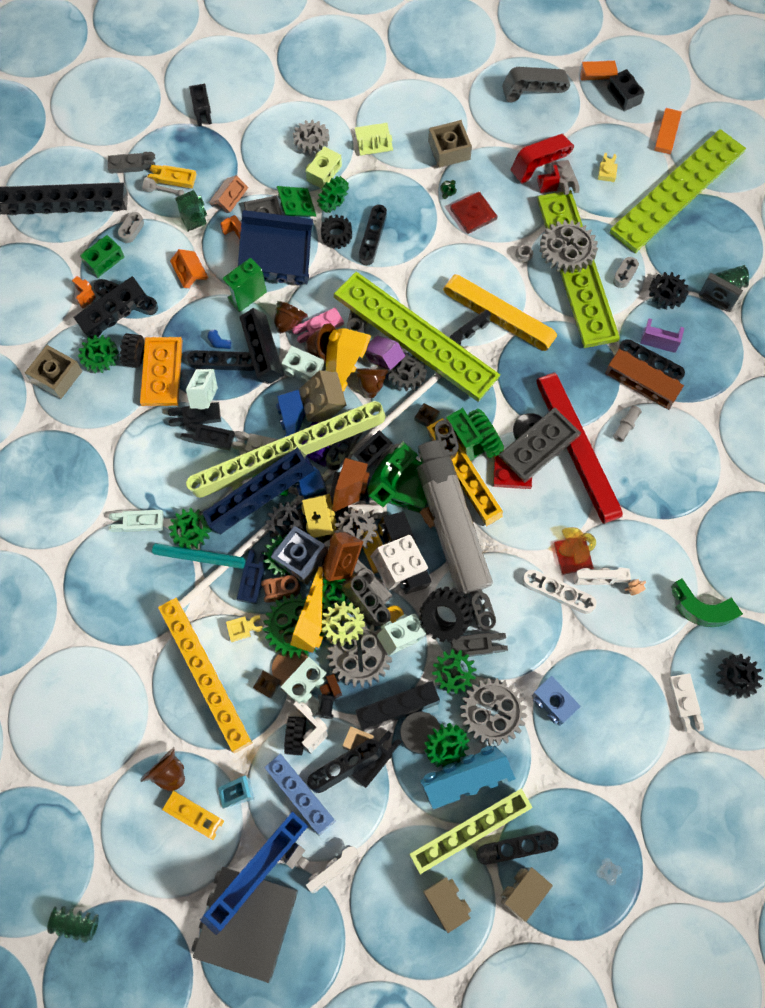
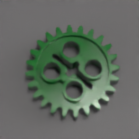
(286, 609)

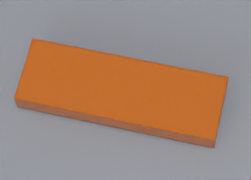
(668, 131)

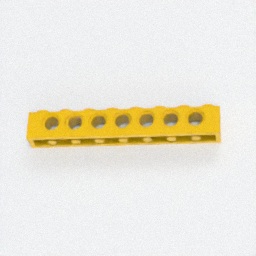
(205, 675)

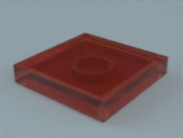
(473, 212)

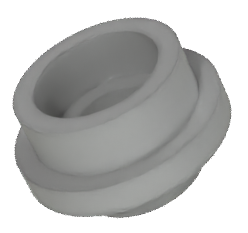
(526, 250)

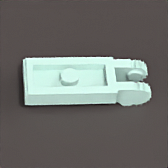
(137, 521)

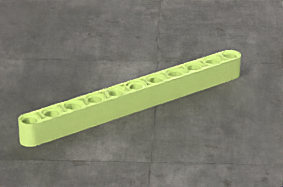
(276, 449)

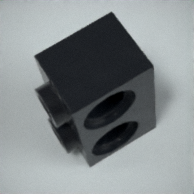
(625, 90)

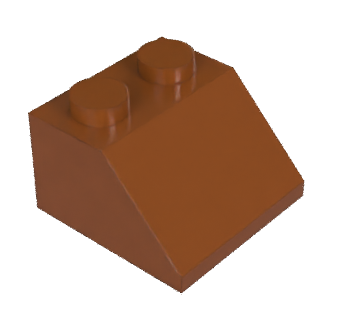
(350, 484)
(341, 556)

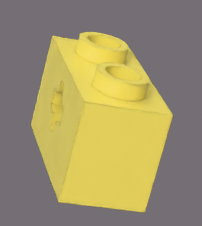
(321, 506)

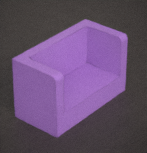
(661, 338)
(384, 352)

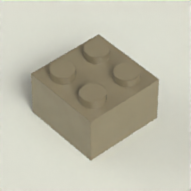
(450, 143)
(53, 371)
(322, 396)
(525, 893)
(447, 905)

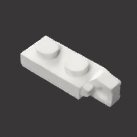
(602, 576)

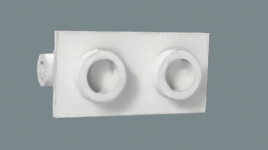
(373, 508)

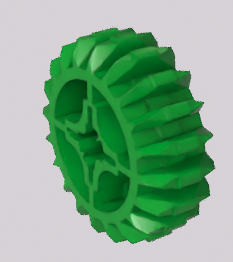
(491, 441)

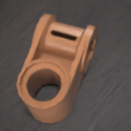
(278, 588)

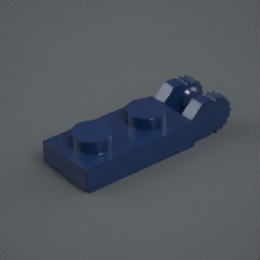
(251, 579)

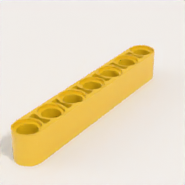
(501, 312)

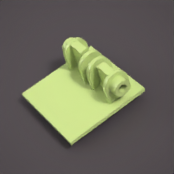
(373, 139)

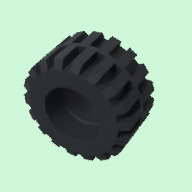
(435, 624)

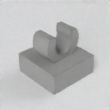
(294, 856)

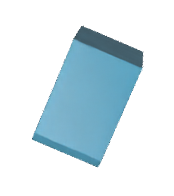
(236, 792)

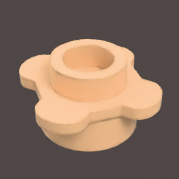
(635, 587)

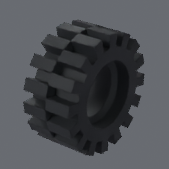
(336, 223)
(132, 350)
(294, 735)

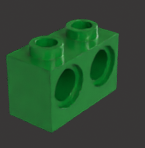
(105, 253)

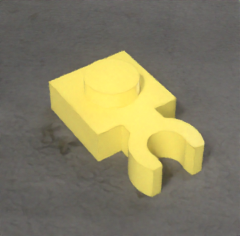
(607, 169)
(241, 628)

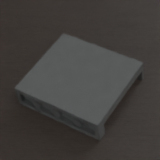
(253, 935)

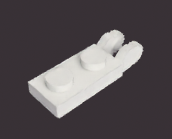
(686, 701)
(333, 869)

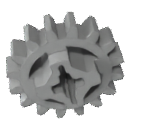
(311, 136)
(364, 529)

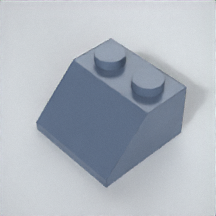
(300, 555)

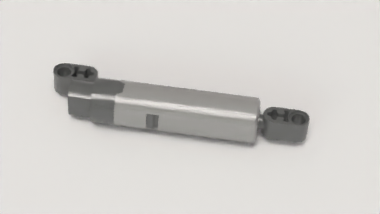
(454, 521)

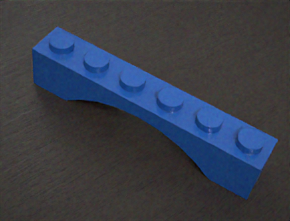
(293, 414)
(253, 874)

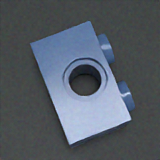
(567, 704)

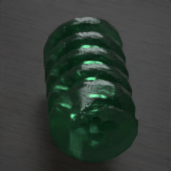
(737, 276)
(72, 925)

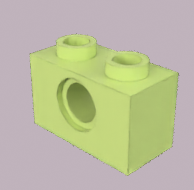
(323, 167)

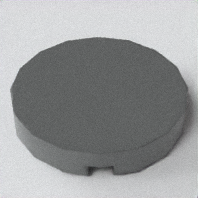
(415, 731)

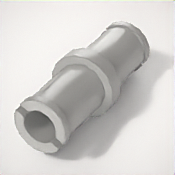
(627, 423)

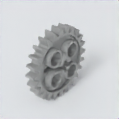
(568, 241)
(342, 656)
(486, 729)

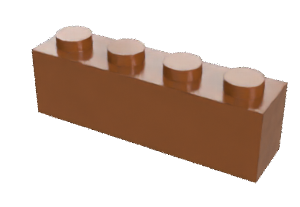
(644, 379)

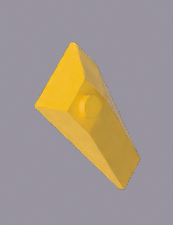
(343, 352)
(310, 621)

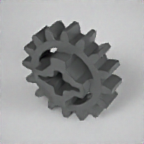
(405, 373)

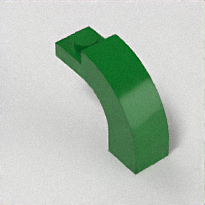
(383, 481)
(702, 613)

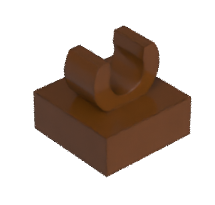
(331, 687)

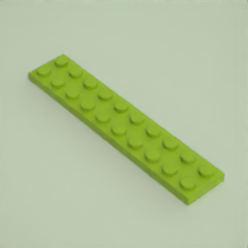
(677, 191)
(585, 287)
(417, 336)

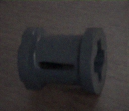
(325, 706)

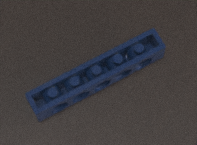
(258, 491)

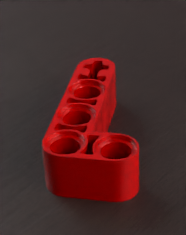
(540, 154)

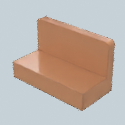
(229, 193)

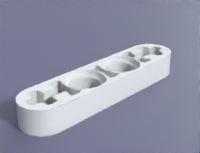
(557, 595)

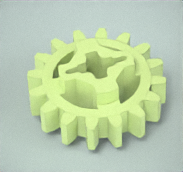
(335, 622)

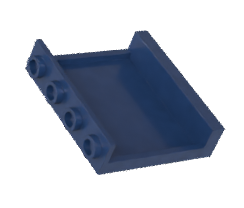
(277, 245)

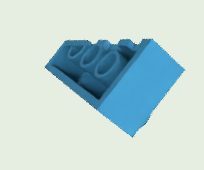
(466, 776)

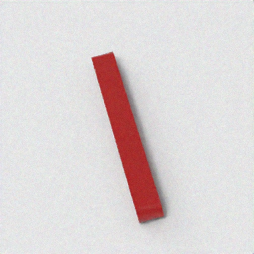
(582, 452)

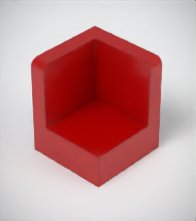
(550, 181)

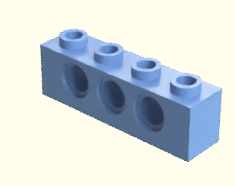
(300, 794)

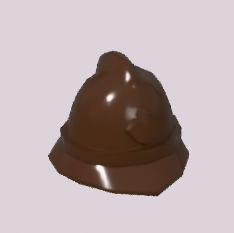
(287, 317)
(317, 342)
(371, 380)
(167, 772)

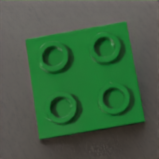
(296, 201)

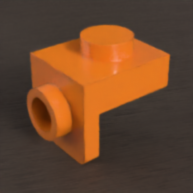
(231, 224)
(86, 294)

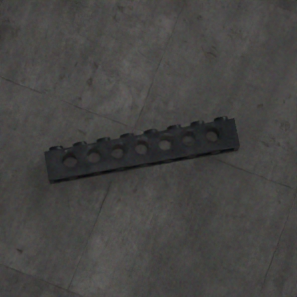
(63, 198)

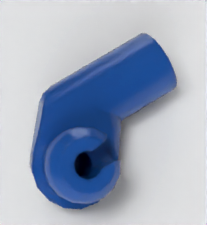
(216, 340)

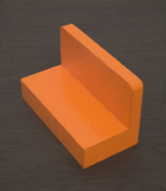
(598, 70)
(188, 267)

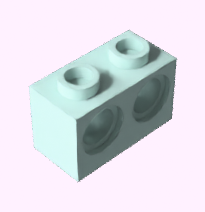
(305, 362)
(201, 388)
(405, 630)
(299, 678)

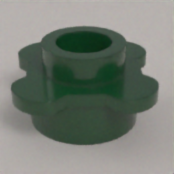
(448, 188)

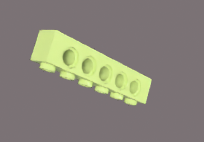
(470, 831)

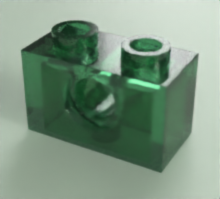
(191, 210)

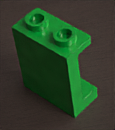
(245, 284)
(466, 433)
(409, 490)

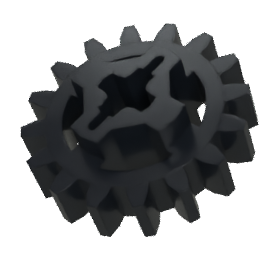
(668, 290)
(285, 515)
(745, 682)

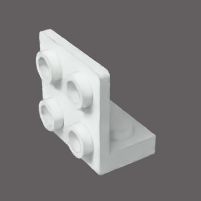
(398, 561)
(312, 738)

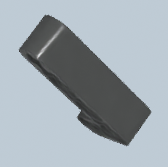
(535, 80)

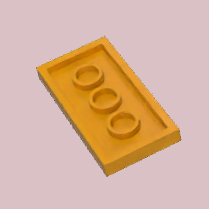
(161, 371)

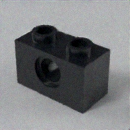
(372, 449)

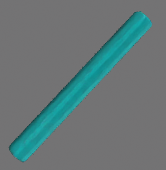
(199, 556)

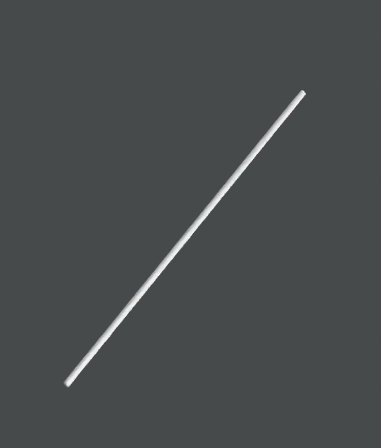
(326, 475)

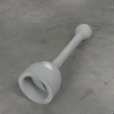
(149, 185)

